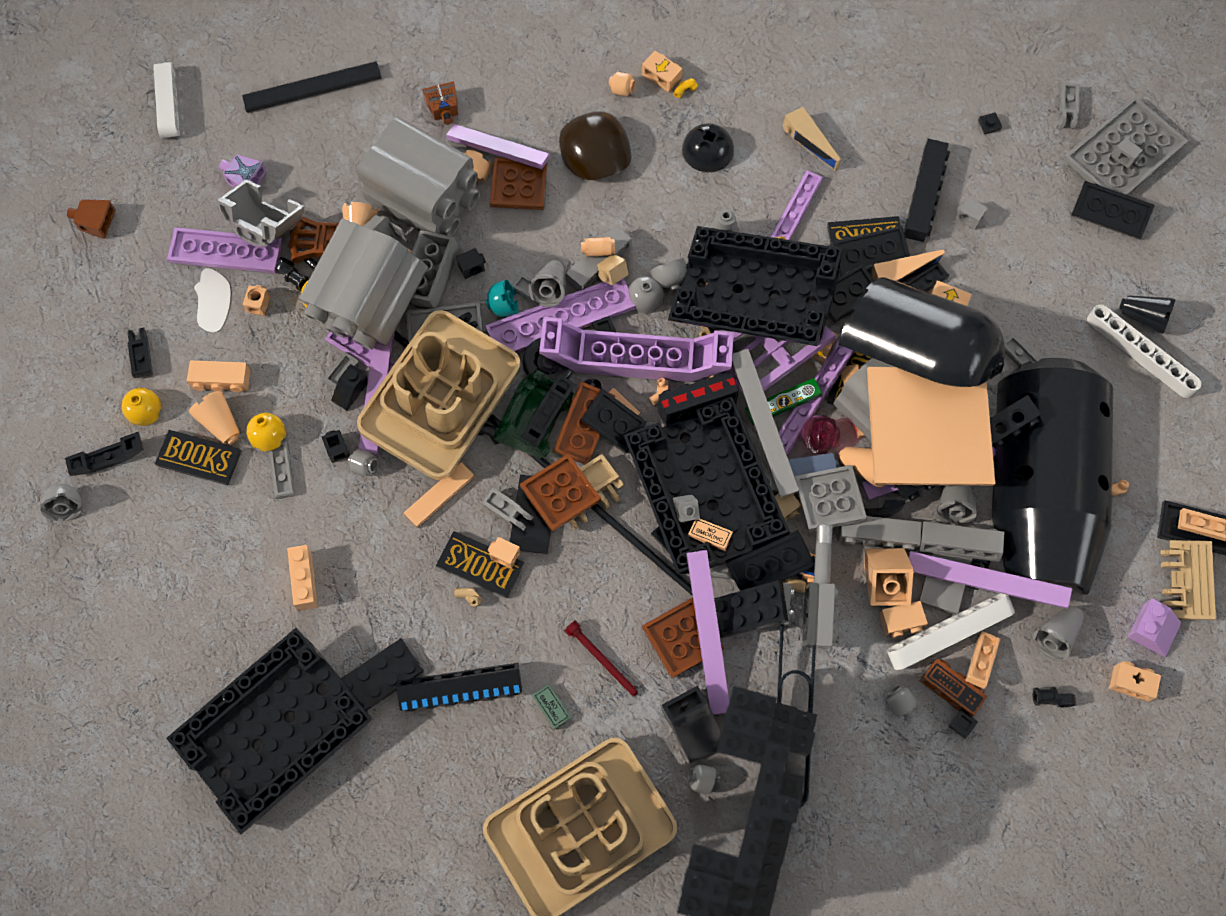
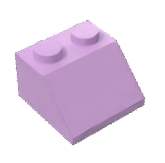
(1155, 627)

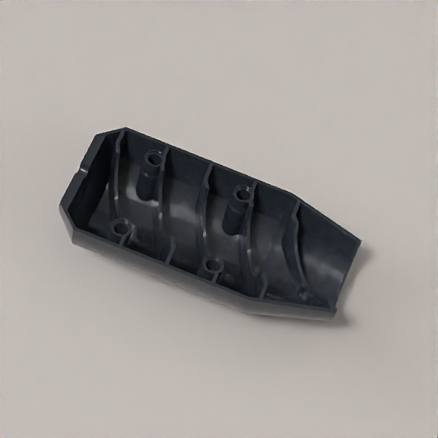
(1057, 475)

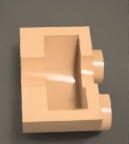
(481, 166)

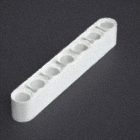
(1153, 352)
(950, 631)

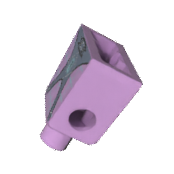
(241, 169)

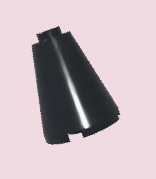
(1149, 311)

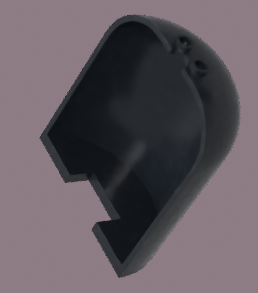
(925, 334)

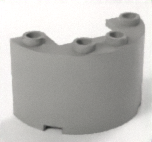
(255, 219)

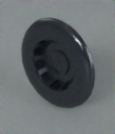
(544, 364)

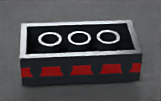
(683, 401)

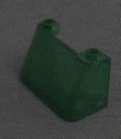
(520, 411)

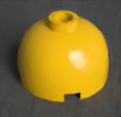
(141, 406)
(266, 431)

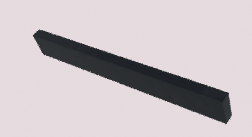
(311, 86)

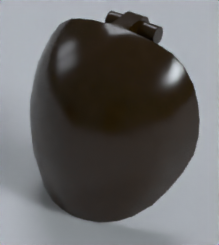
(595, 146)

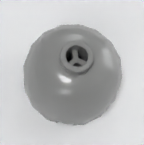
(671, 274)
(646, 294)
(61, 502)

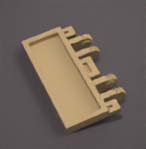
(600, 476)
(1193, 578)

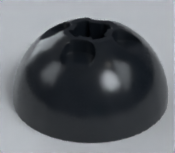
(708, 148)

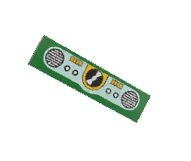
(791, 398)

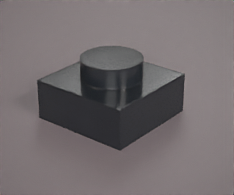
(990, 123)
(604, 324)
(963, 723)

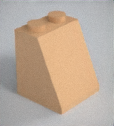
(888, 576)

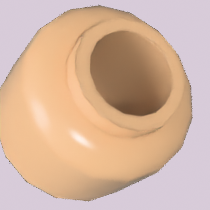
(622, 84)

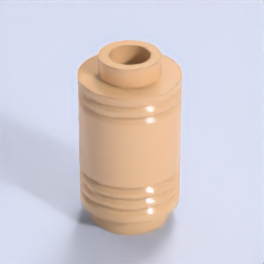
(598, 246)

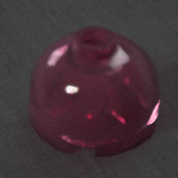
(820, 434)

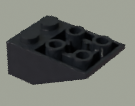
(692, 723)

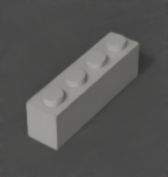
(585, 270)
(882, 532)
(962, 541)

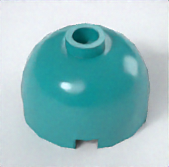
(501, 299)

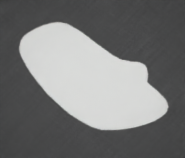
(213, 300)

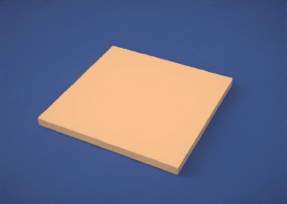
(928, 431)

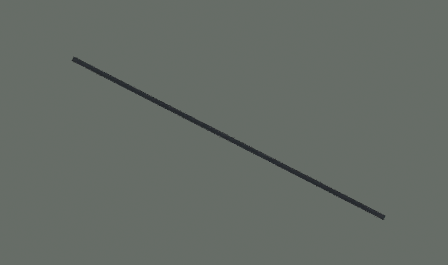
(596, 508)

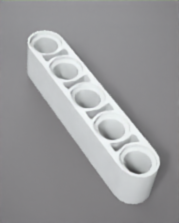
(166, 100)

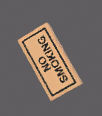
(711, 533)

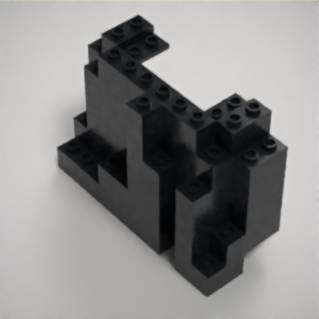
(745, 885)

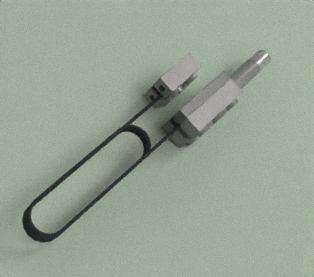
(817, 621)

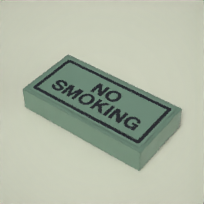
(551, 706)

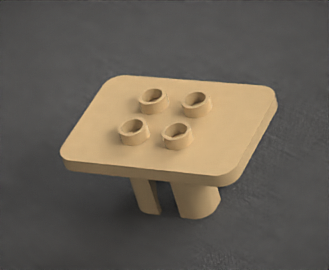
(439, 394)
(579, 829)

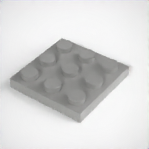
(830, 498)

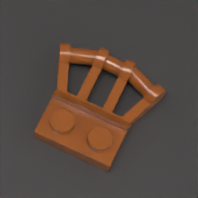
(322, 236)

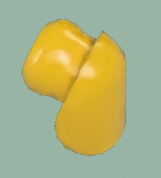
(690, 83)

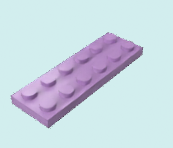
(222, 251)

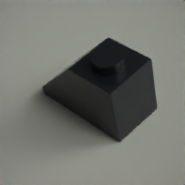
(349, 387)

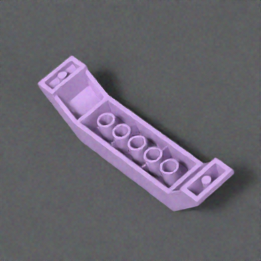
(636, 353)

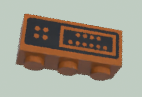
(953, 687)

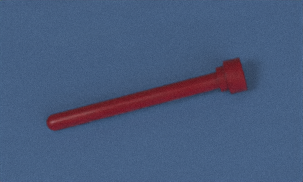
(575, 631)

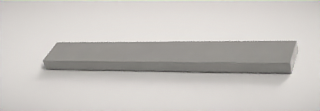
(764, 423)

